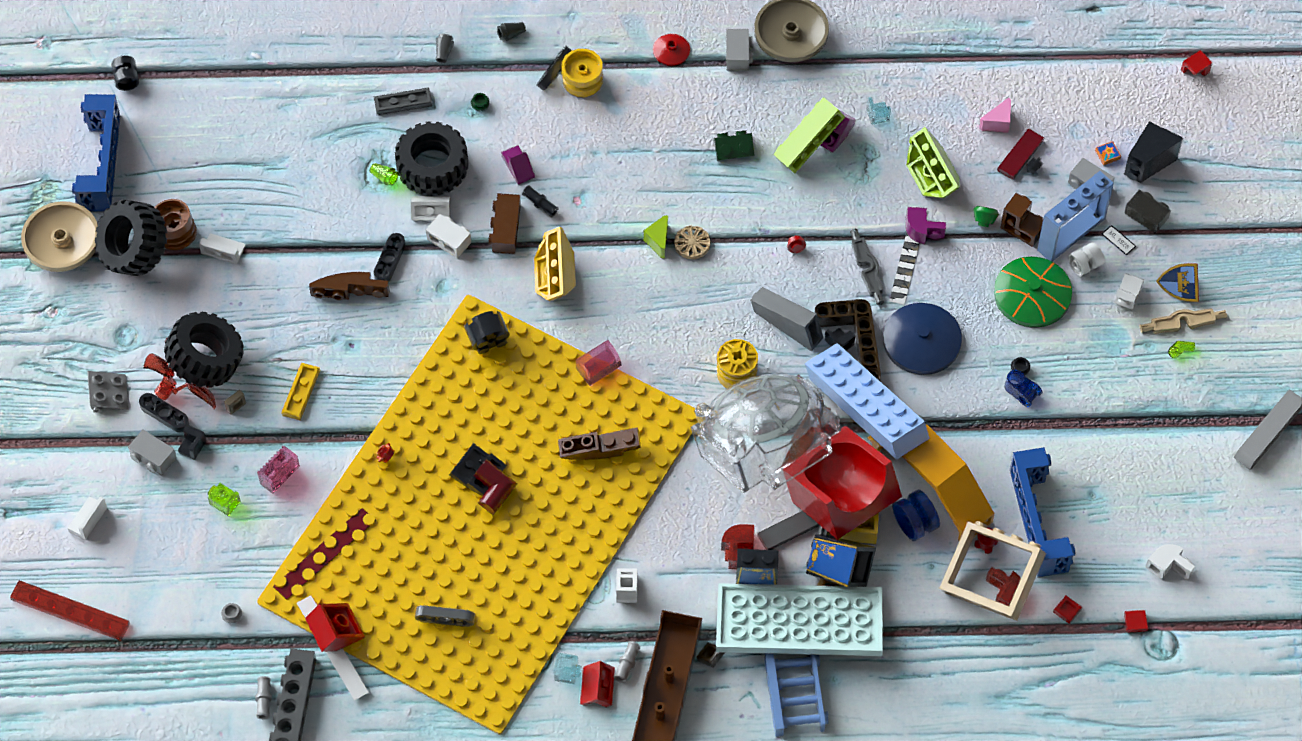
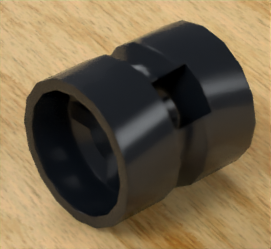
(125, 73)

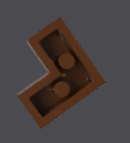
(1020, 221)

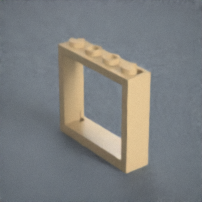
(1025, 584)

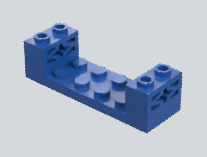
(100, 114)
(1032, 468)

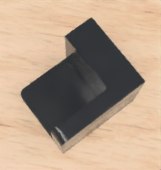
(846, 340)
(193, 442)

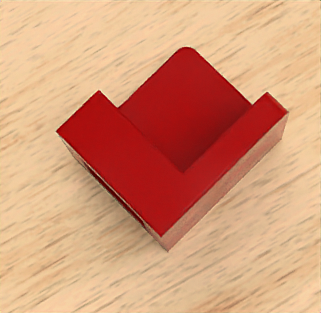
(1197, 64)

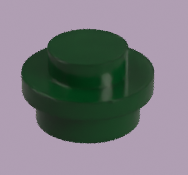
(480, 102)

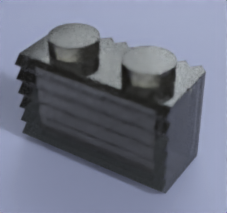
(1147, 210)

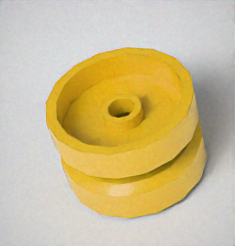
(582, 72)

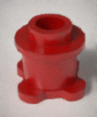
(985, 543)

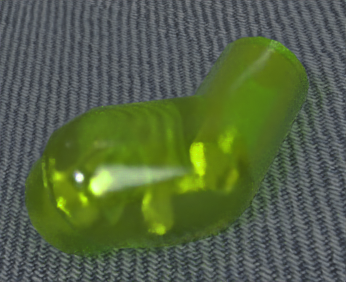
(1179, 347)

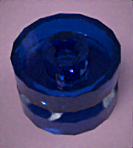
(916, 515)

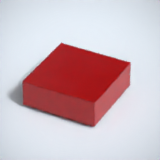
(1067, 609)
(1135, 621)

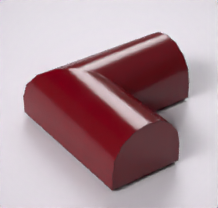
(499, 486)

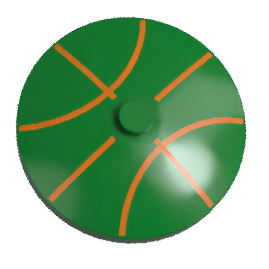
(1033, 292)

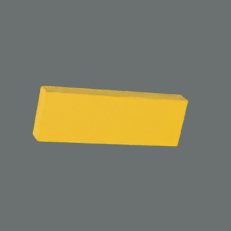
(300, 391)

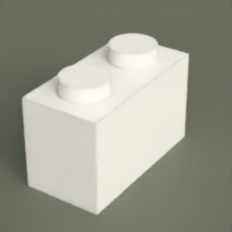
(448, 235)

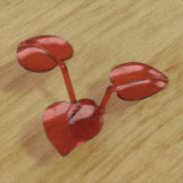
(168, 384)

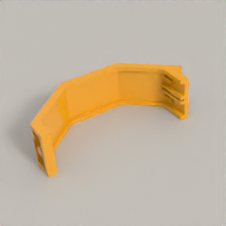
(950, 480)

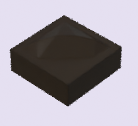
(709, 655)

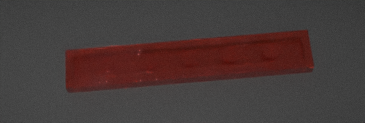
(70, 610)

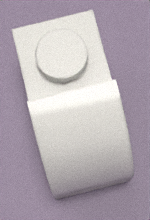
(1129, 291)
(1167, 558)
(626, 586)

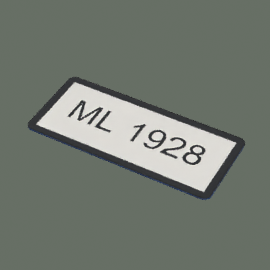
(1118, 240)

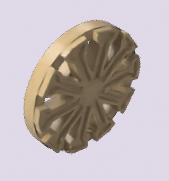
(692, 242)

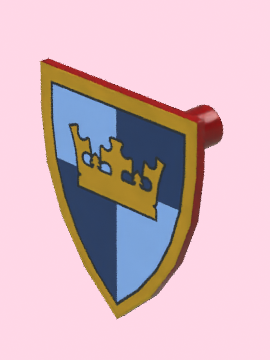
(1181, 282)

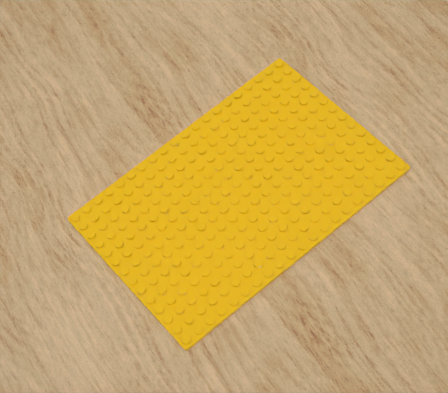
(439, 548)

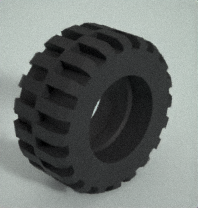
(425, 138)
(114, 235)
(194, 365)

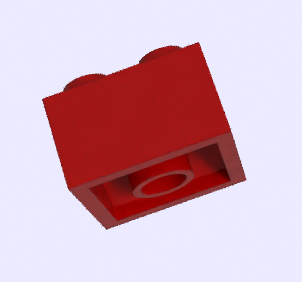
(334, 626)

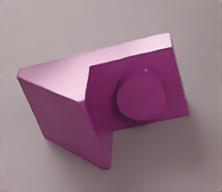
(518, 164)

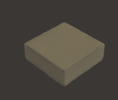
(235, 402)

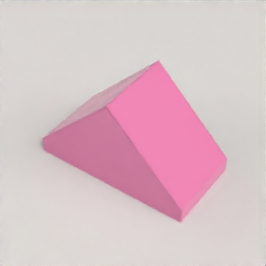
(998, 118)

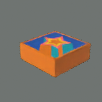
(1108, 153)

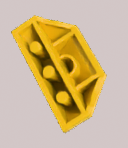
(554, 265)

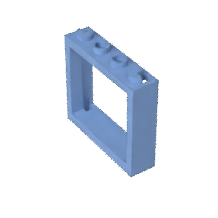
(1095, 193)

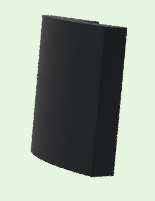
(468, 466)

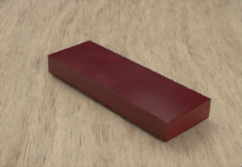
(1020, 154)

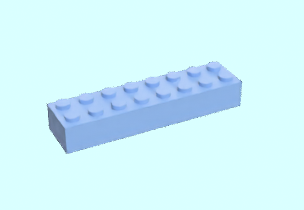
(867, 401)

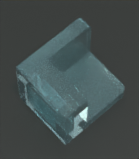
(878, 112)

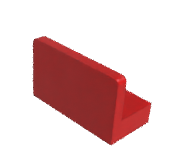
(597, 684)

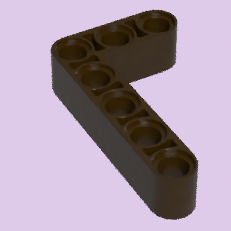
(859, 320)

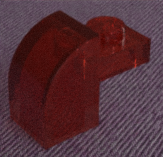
(734, 538)
(1005, 583)

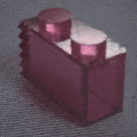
(278, 469)

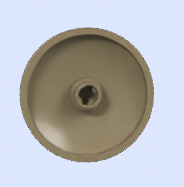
(791, 29)

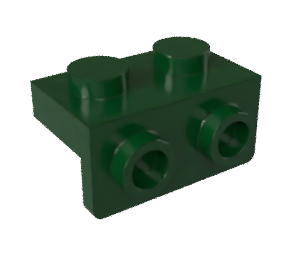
(733, 146)

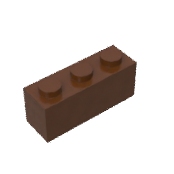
(505, 223)

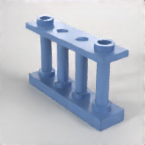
(778, 703)

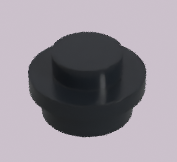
(1033, 165)
(1021, 364)

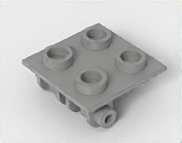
(107, 391)

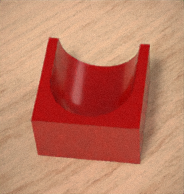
(846, 485)

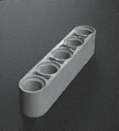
(1269, 429)

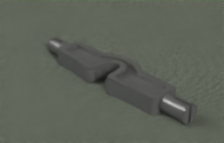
(870, 275)

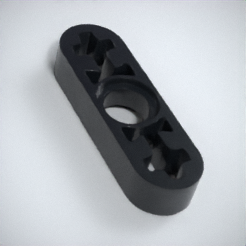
(553, 69)
(388, 250)
(159, 405)

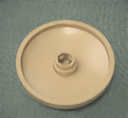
(59, 236)

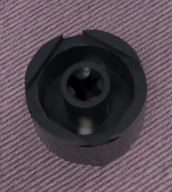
(487, 331)

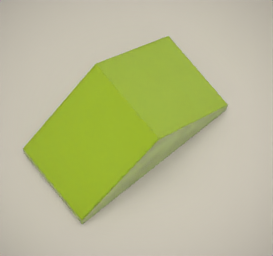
(656, 236)

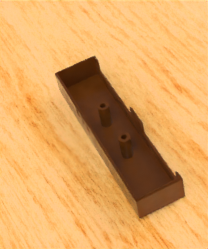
(668, 677)

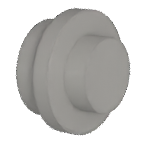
(231, 613)

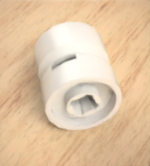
(1085, 259)

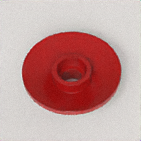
(671, 55)

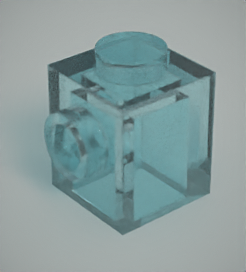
(567, 668)

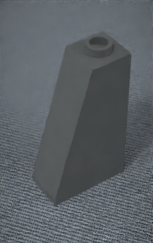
(788, 317)

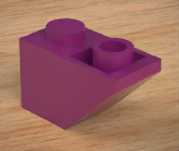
(839, 134)

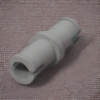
(627, 662)
(263, 697)

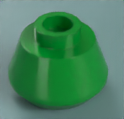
(985, 215)

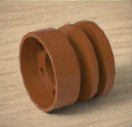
(179, 223)

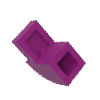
(919, 228)

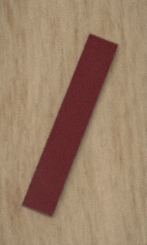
(342, 539)

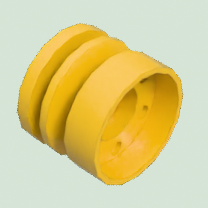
(736, 362)

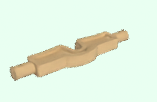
(1193, 319)

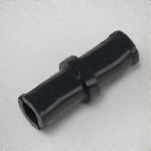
(540, 201)

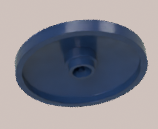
(922, 338)

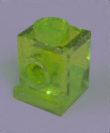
(226, 503)

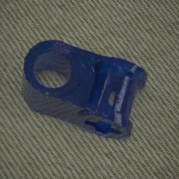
(1024, 389)

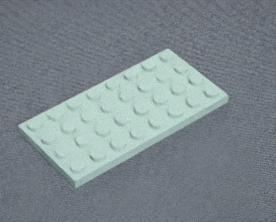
(799, 619)

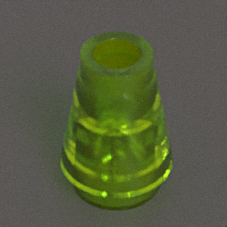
(384, 173)

